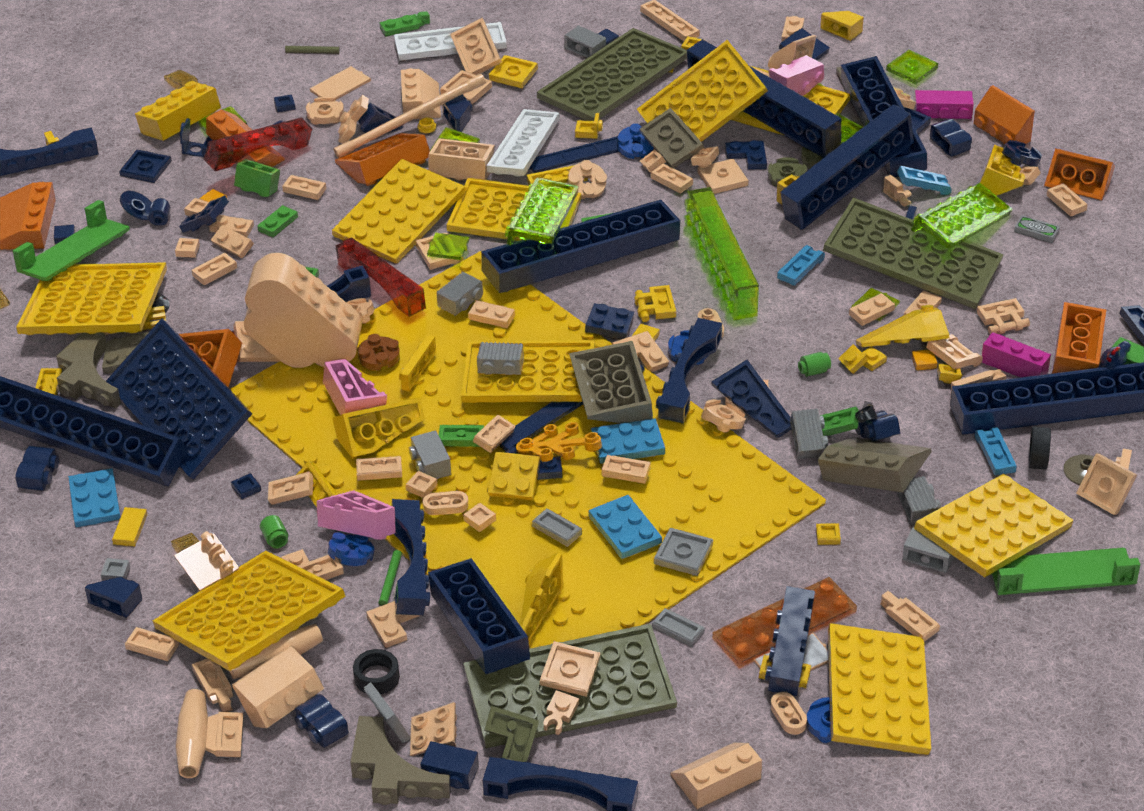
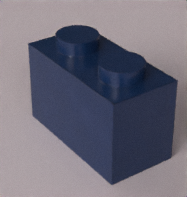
(452, 761)

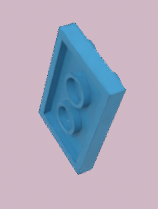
(630, 440)
(94, 497)
(625, 526)

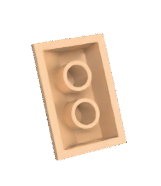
(793, 51)
(418, 89)
(460, 159)
(277, 687)
(719, 773)

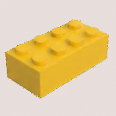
(169, 112)

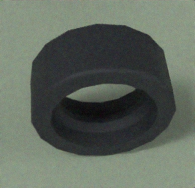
(1039, 448)
(373, 658)

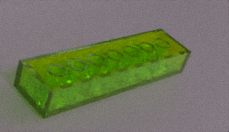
(722, 254)

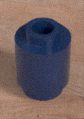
(159, 212)

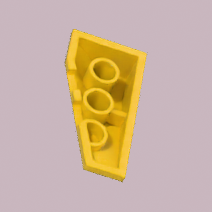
(1000, 173)
(920, 324)
(371, 428)
(541, 590)

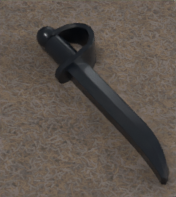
(866, 413)

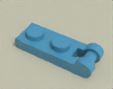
(924, 179)
(800, 265)
(996, 451)

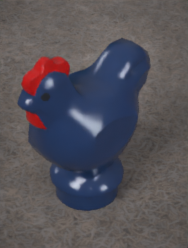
(1115, 355)

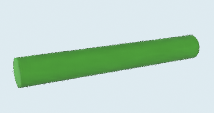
(390, 577)

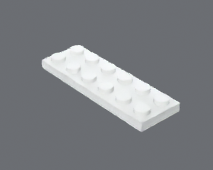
(438, 42)
(523, 142)

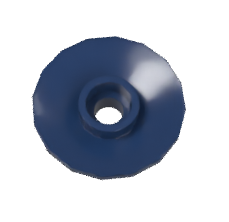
(136, 204)

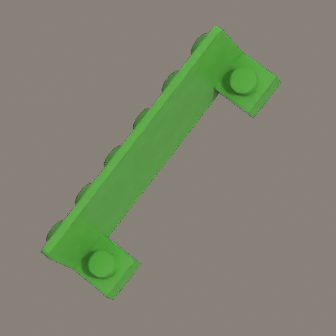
(72, 249)
(1067, 571)

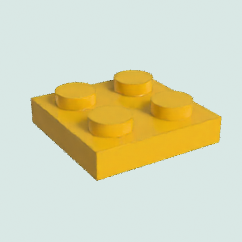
(513, 71)
(514, 476)

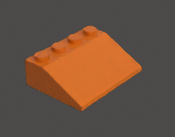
(379, 158)
(26, 215)
(217, 349)

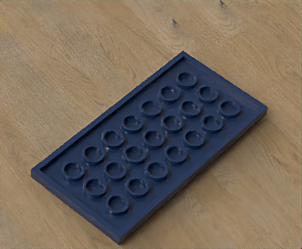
(179, 396)

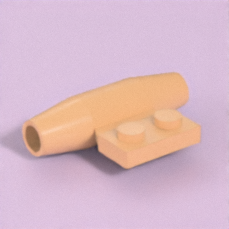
(301, 640)
(199, 733)

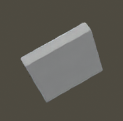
(683, 551)
(387, 713)

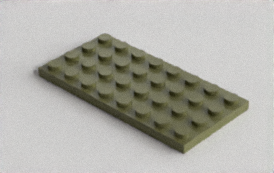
(612, 75)
(888, 246)
(626, 684)

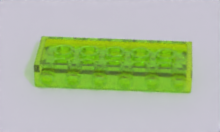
(541, 211)
(962, 215)

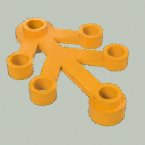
(559, 443)

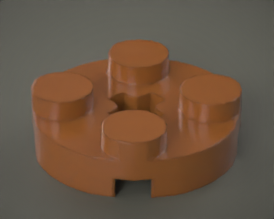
(387, 348)

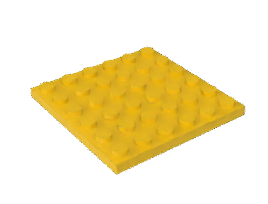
(93, 299)
(248, 610)

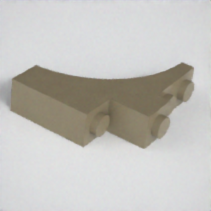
(80, 372)
(390, 773)

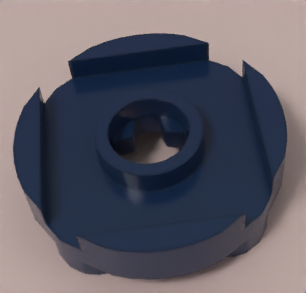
(1021, 155)

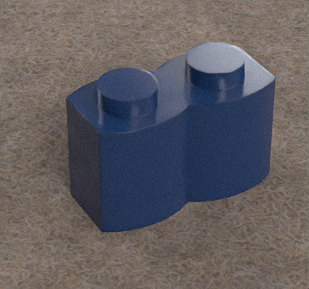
(950, 137)
(879, 428)
(36, 468)
(321, 721)

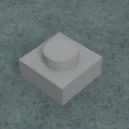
(115, 568)

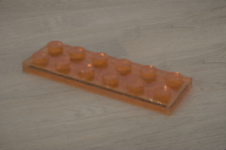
(754, 633)

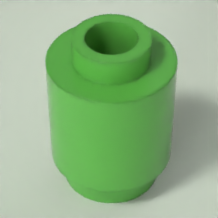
(814, 364)
(274, 531)

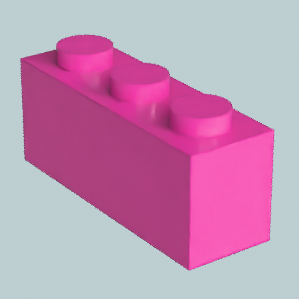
(944, 104)
(1014, 357)

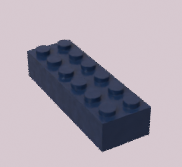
(479, 616)

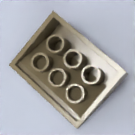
(612, 383)
(872, 463)

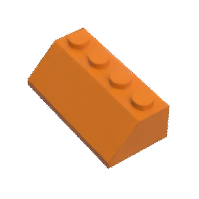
(226, 124)
(1079, 338)

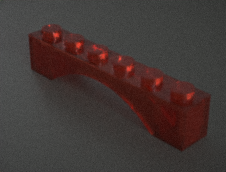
(228, 150)
(402, 290)

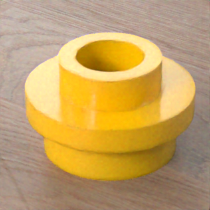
(426, 125)

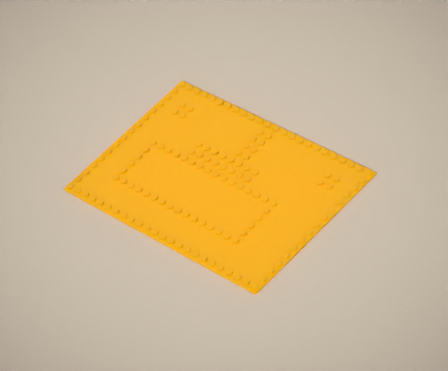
(701, 485)

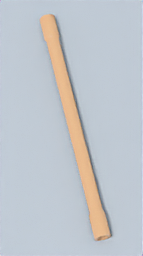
(350, 146)

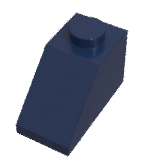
(457, 112)
(375, 117)
(115, 595)

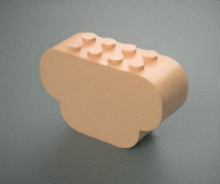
(298, 314)

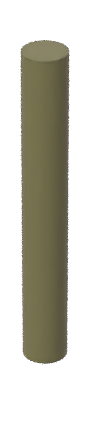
(312, 49)

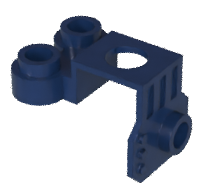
(186, 144)

